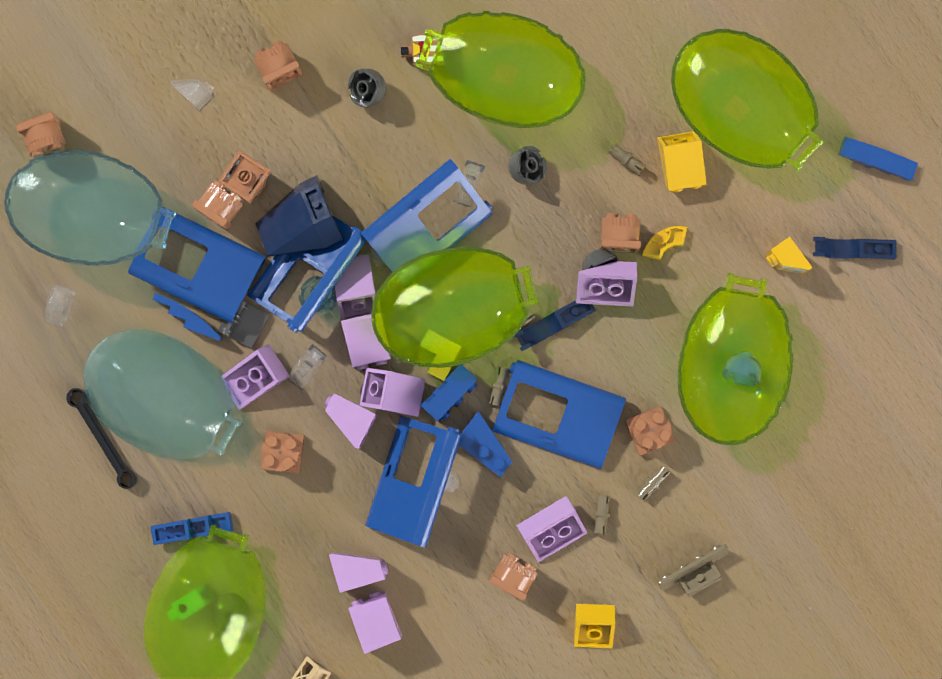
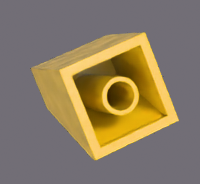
(682, 161)

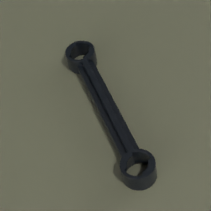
(102, 438)

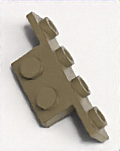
(697, 574)

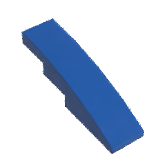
(878, 158)
(193, 321)
(190, 528)

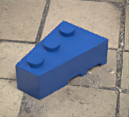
(450, 393)
(484, 446)

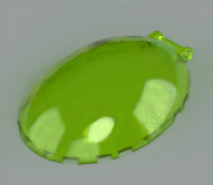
(505, 69)
(745, 99)
(451, 306)
(722, 327)
(205, 610)

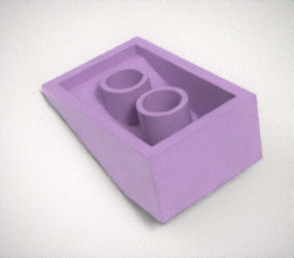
(608, 284)
(255, 376)

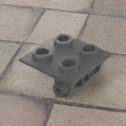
(246, 324)

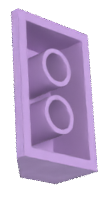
(552, 529)

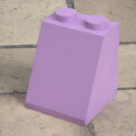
(356, 288)
(363, 344)
(392, 392)
(350, 418)
(357, 570)
(374, 622)

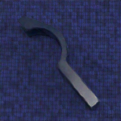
(855, 248)
(553, 323)

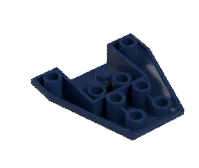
(299, 222)

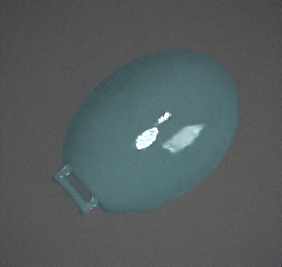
(85, 208)
(159, 394)

